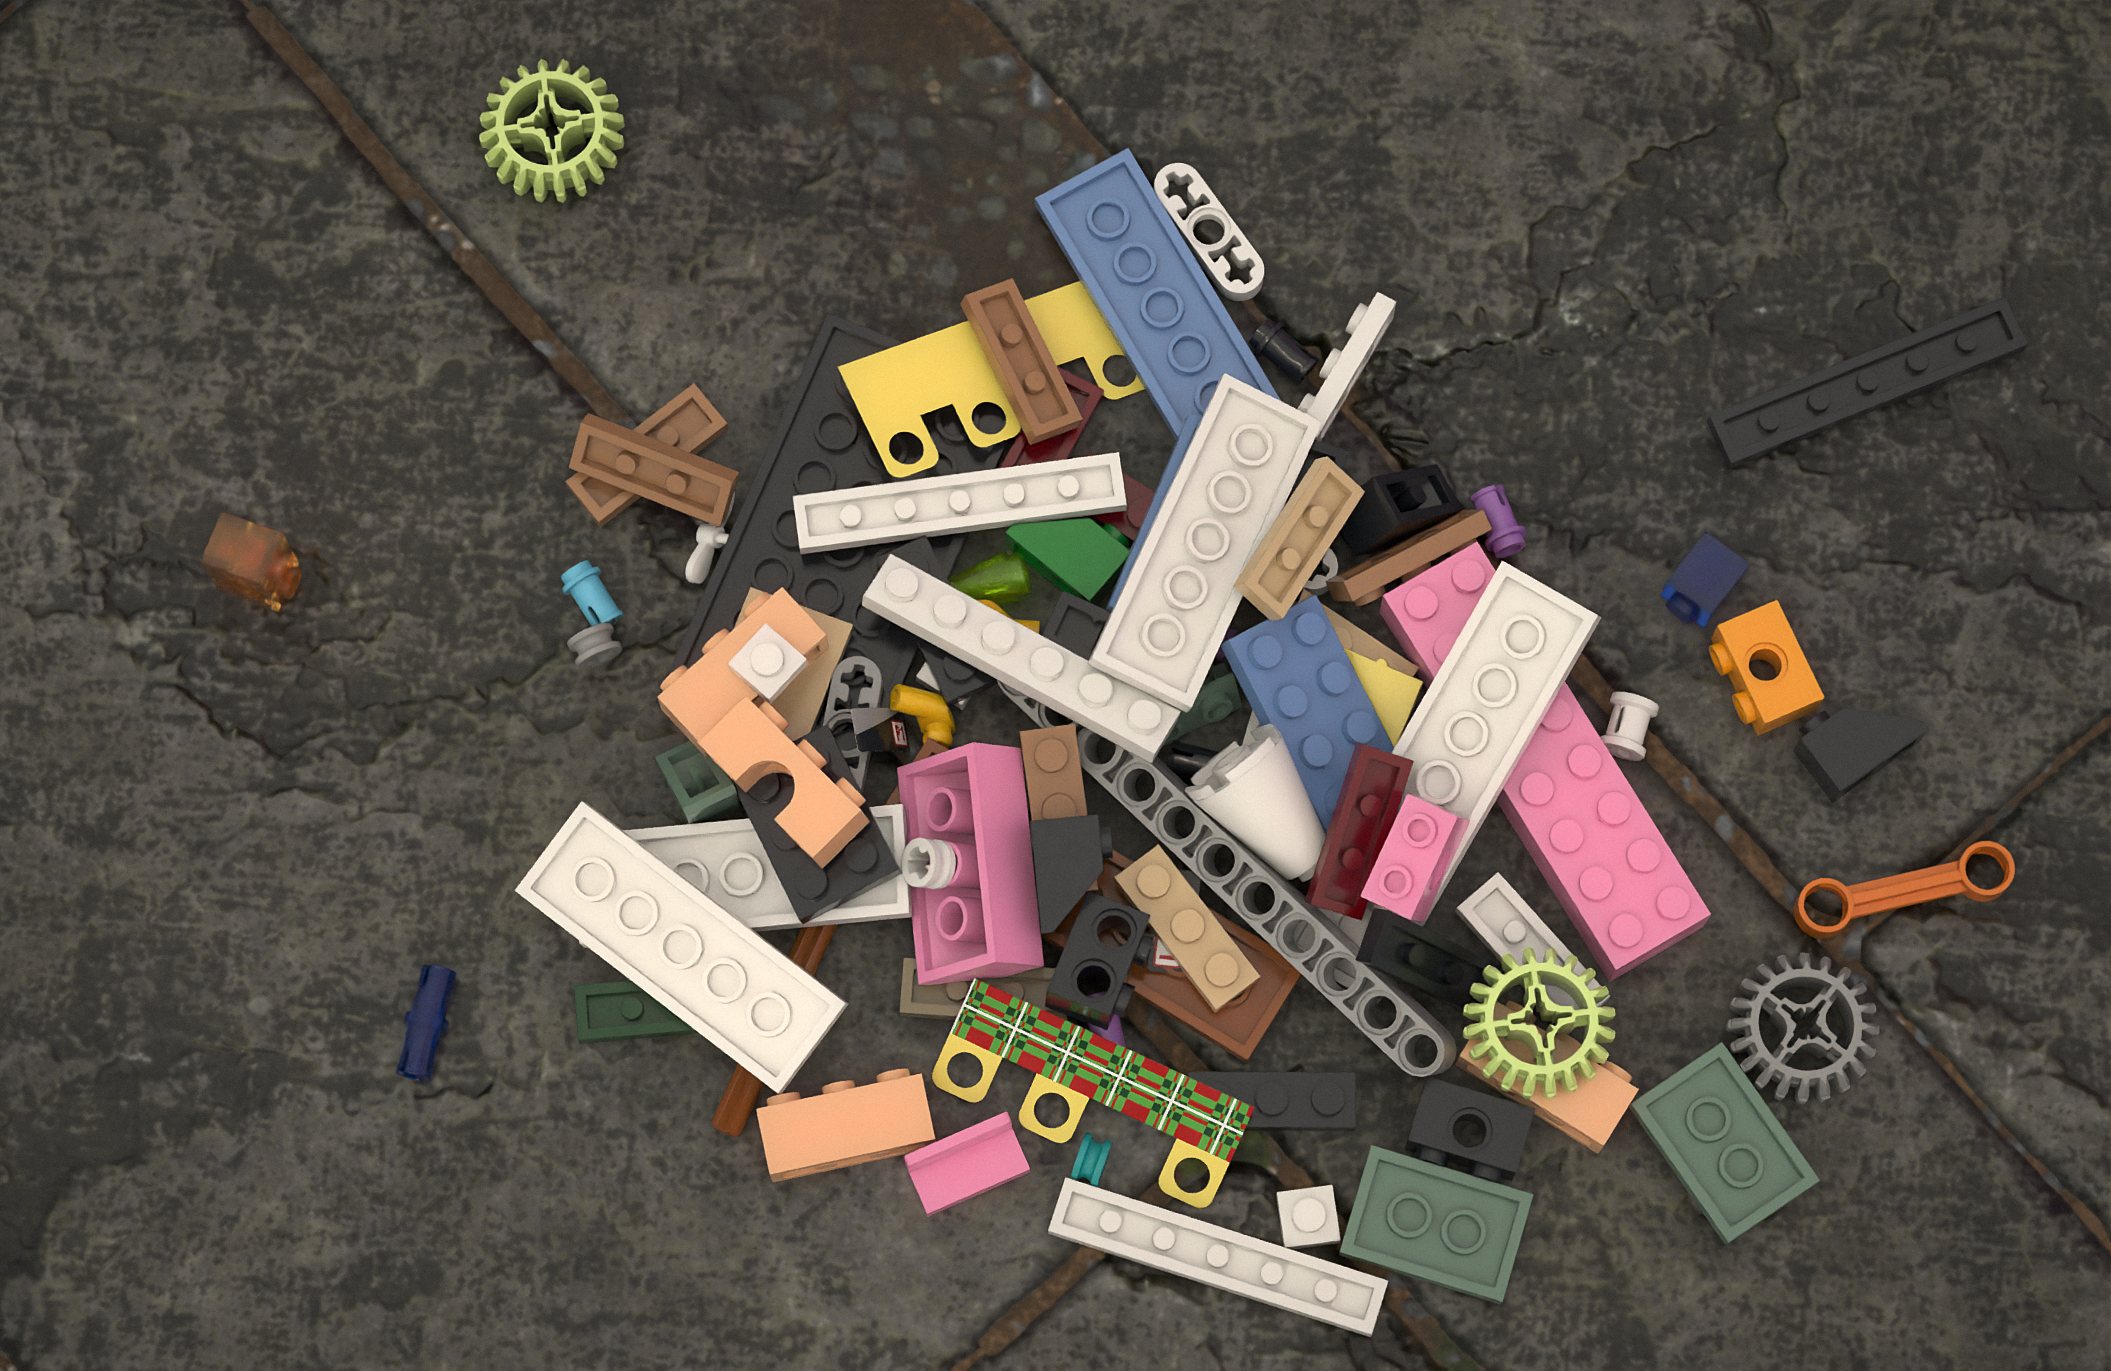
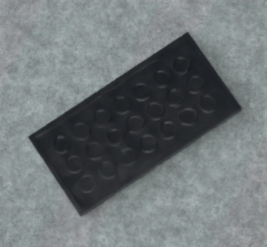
(825, 449)

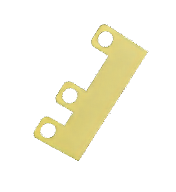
(953, 369)

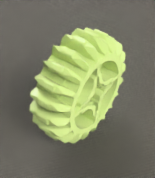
(572, 127)
(1565, 1017)

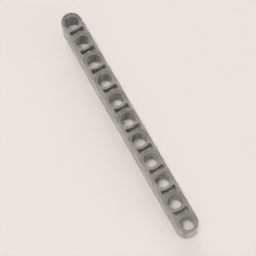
(1238, 892)

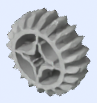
(1781, 1013)

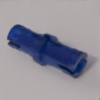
(426, 1023)

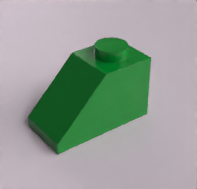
(1072, 554)

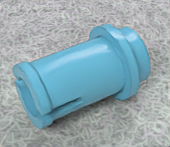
(590, 594)

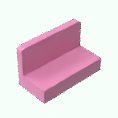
(966, 1164)

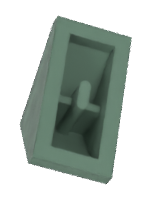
(698, 784)

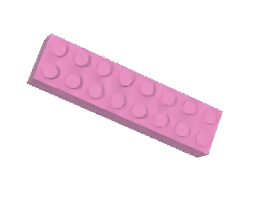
(1563, 793)

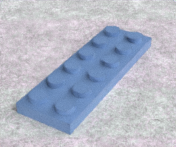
(1148, 288)

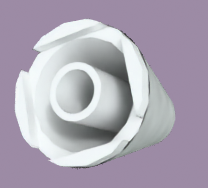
(1262, 802)

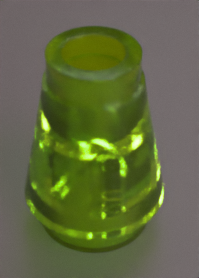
(996, 579)

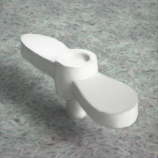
(708, 538)

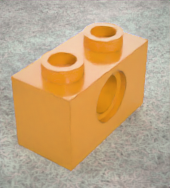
(1767, 637)

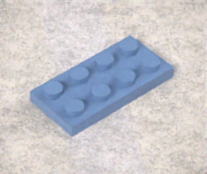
(1310, 692)

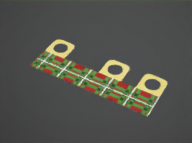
(1090, 1066)

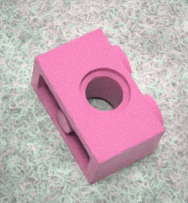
(1415, 858)

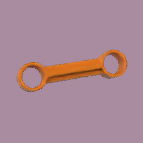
(1904, 889)

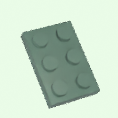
(1724, 1143)
(1436, 1224)

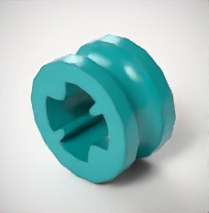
(1091, 1160)

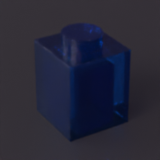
(1703, 581)

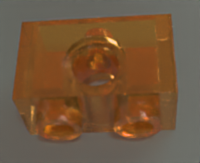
(251, 562)

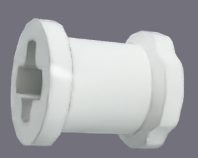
(1628, 725)

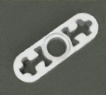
(1242, 255)

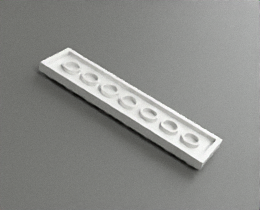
(1481, 713)

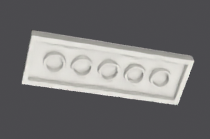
(1201, 540)
(735, 872)
(681, 947)

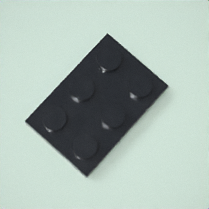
(852, 872)

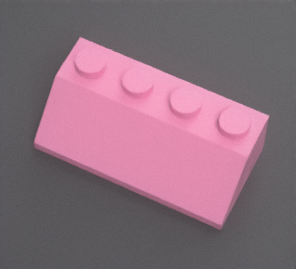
(989, 912)

